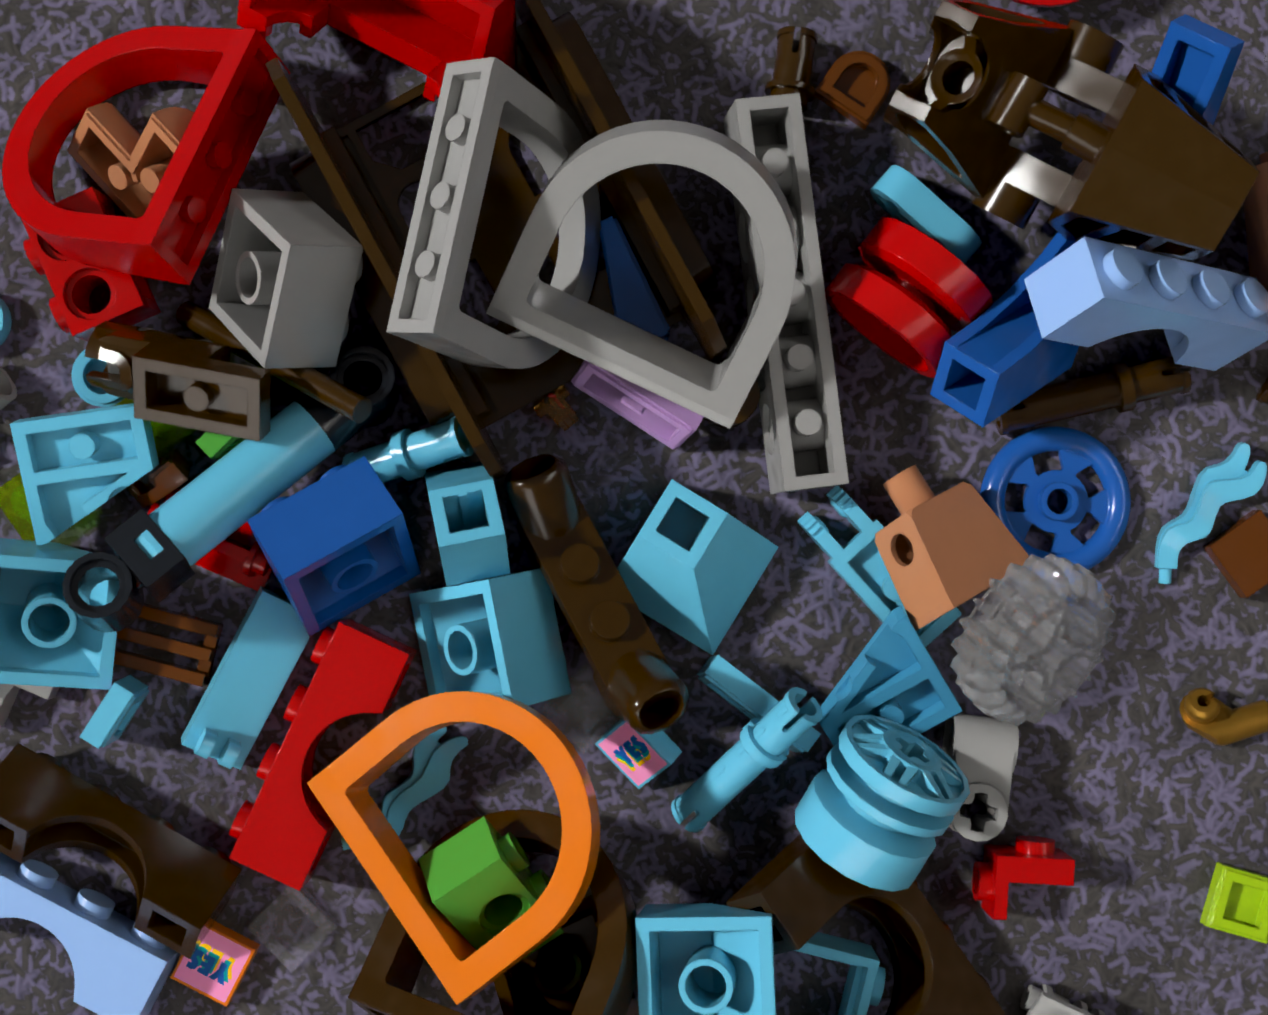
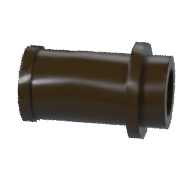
(793, 69)

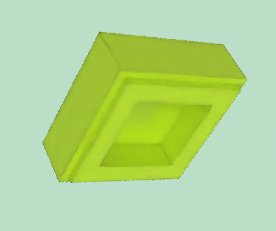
(1237, 903)

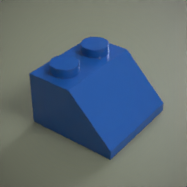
(336, 544)

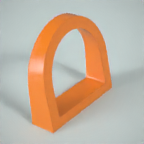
(346, 799)

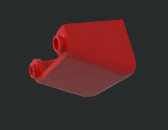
(411, 31)

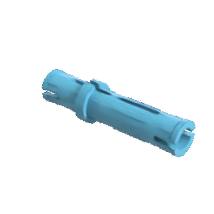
(761, 746)

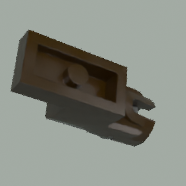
(181, 380)

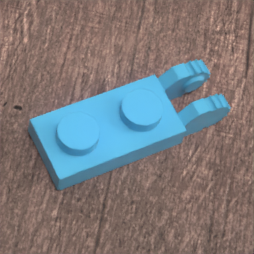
(862, 564)

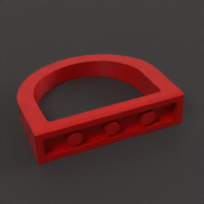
(204, 169)

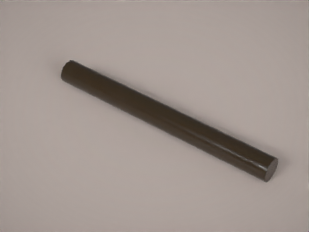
(306, 380)

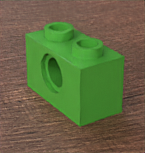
(482, 882)

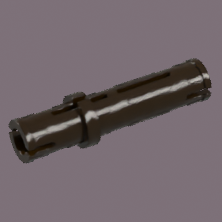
(1116, 388)

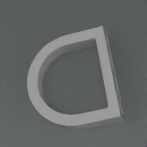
(471, 107)
(623, 348)

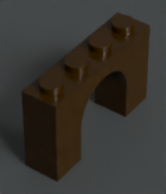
(927, 962)

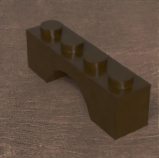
(174, 879)

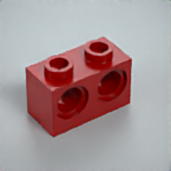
(73, 281)

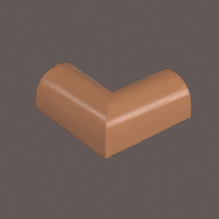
(123, 160)

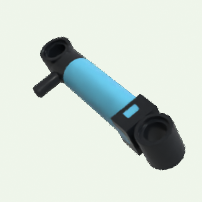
(163, 546)

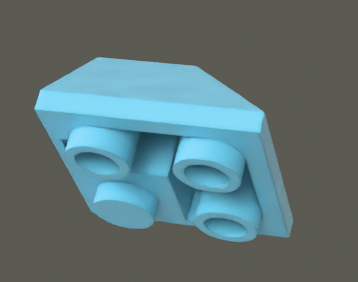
(694, 566)

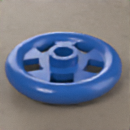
(1075, 452)

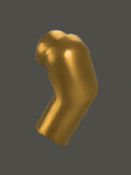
(1218, 721)

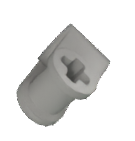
(987, 756)

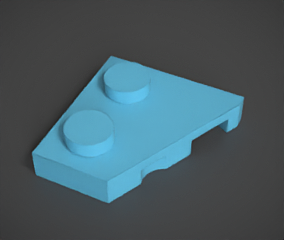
(79, 462)

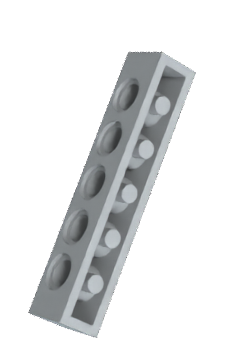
(799, 376)

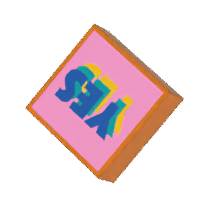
(217, 964)

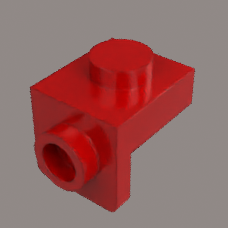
(1029, 861)

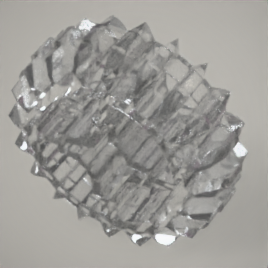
(1033, 639)

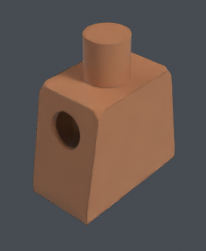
(942, 546)

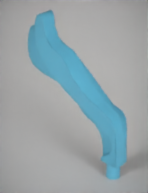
(1212, 489)
(429, 776)

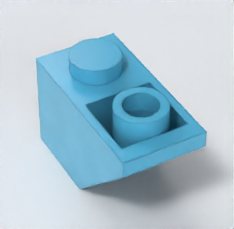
(467, 523)

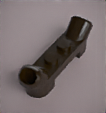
(593, 596)

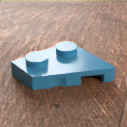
(891, 680)

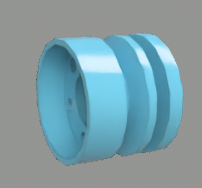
(880, 803)

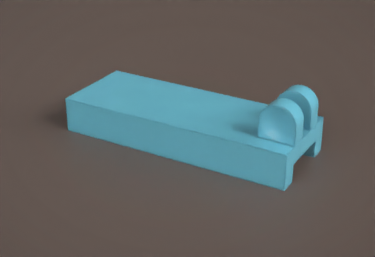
(247, 681)

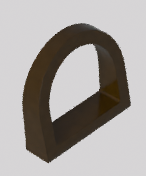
(395, 960)

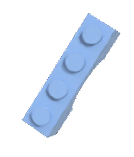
(1115, 290)
(112, 961)

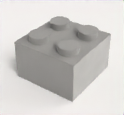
(285, 278)

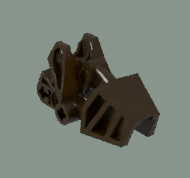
(1148, 172)

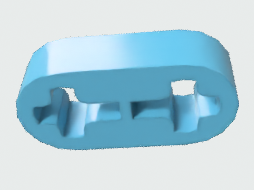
(919, 207)

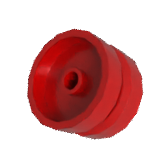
(907, 295)

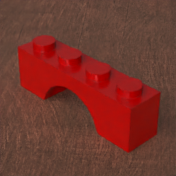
(287, 824)

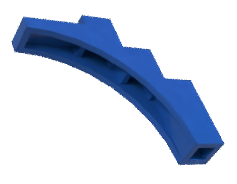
(1002, 352)

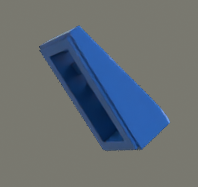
(628, 286)

